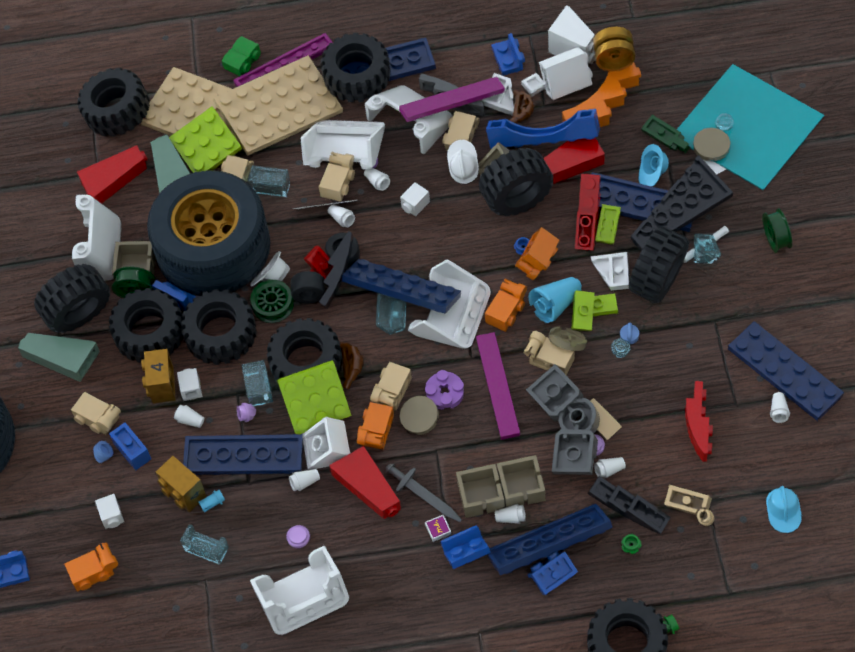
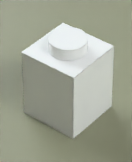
(415, 199)
(189, 384)
(109, 511)

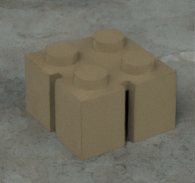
(134, 254)
(521, 481)
(480, 490)

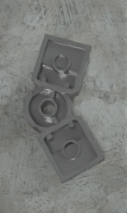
(563, 402)

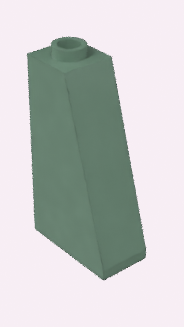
(167, 162)
(60, 354)

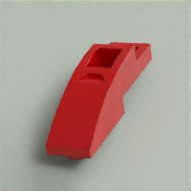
(588, 212)
(697, 423)

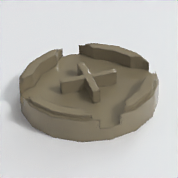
(711, 144)
(568, 339)
(419, 415)

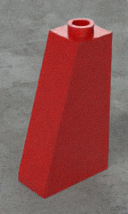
(575, 158)
(113, 173)
(366, 482)

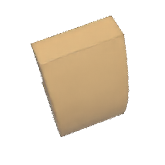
(608, 425)

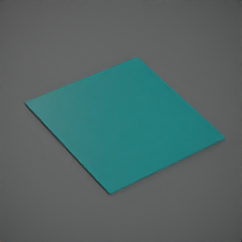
(765, 126)

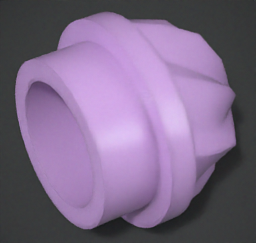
(246, 412)

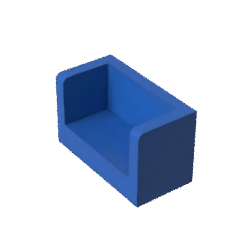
(130, 446)

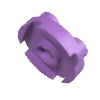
(449, 380)

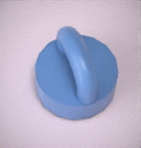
(629, 333)
(102, 451)

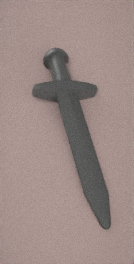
(407, 481)

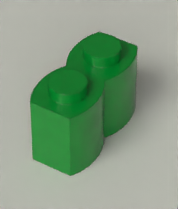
(241, 56)

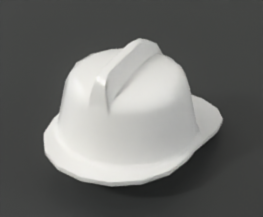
(462, 161)
(275, 270)

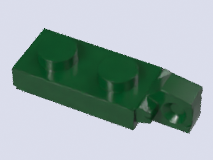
(665, 134)

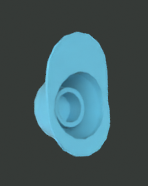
(653, 165)
(783, 510)

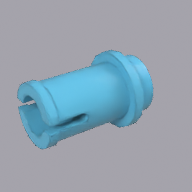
(212, 500)

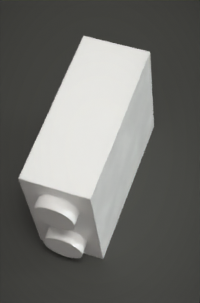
(566, 73)

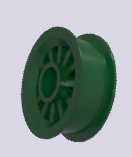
(777, 230)
(130, 279)
(272, 311)

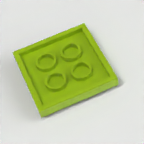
(205, 142)
(313, 396)

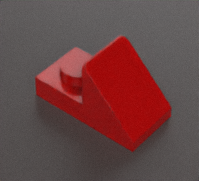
(318, 261)

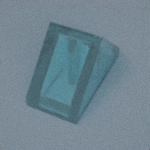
(705, 249)

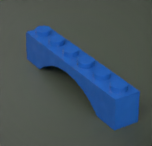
(581, 125)

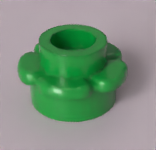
(631, 539)
(671, 624)

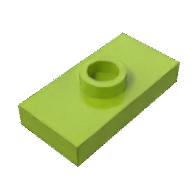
(608, 224)
(605, 305)
(583, 310)

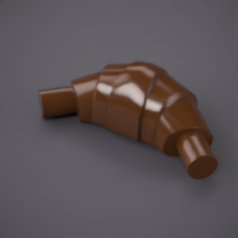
(522, 107)
(352, 363)

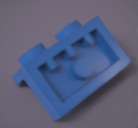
(508, 55)
(182, 298)
(464, 547)
(13, 568)
(552, 572)

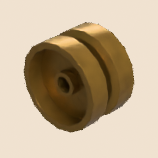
(614, 49)

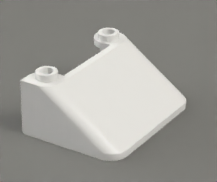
(426, 129)
(342, 137)
(463, 318)

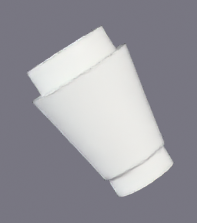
(378, 179)
(341, 215)
(779, 408)
(188, 416)
(608, 467)
(303, 479)
(511, 514)

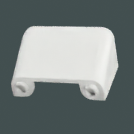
(102, 235)
(303, 594)

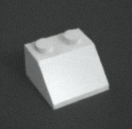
(325, 443)

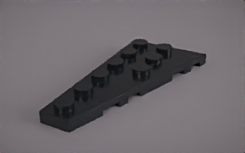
(686, 201)

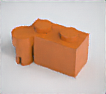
(538, 253)
(506, 305)
(375, 426)
(91, 568)

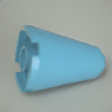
(553, 298)

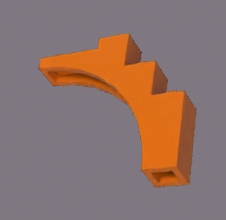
(609, 95)

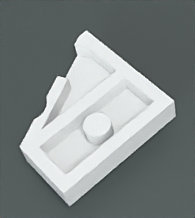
(504, 101)
(613, 269)

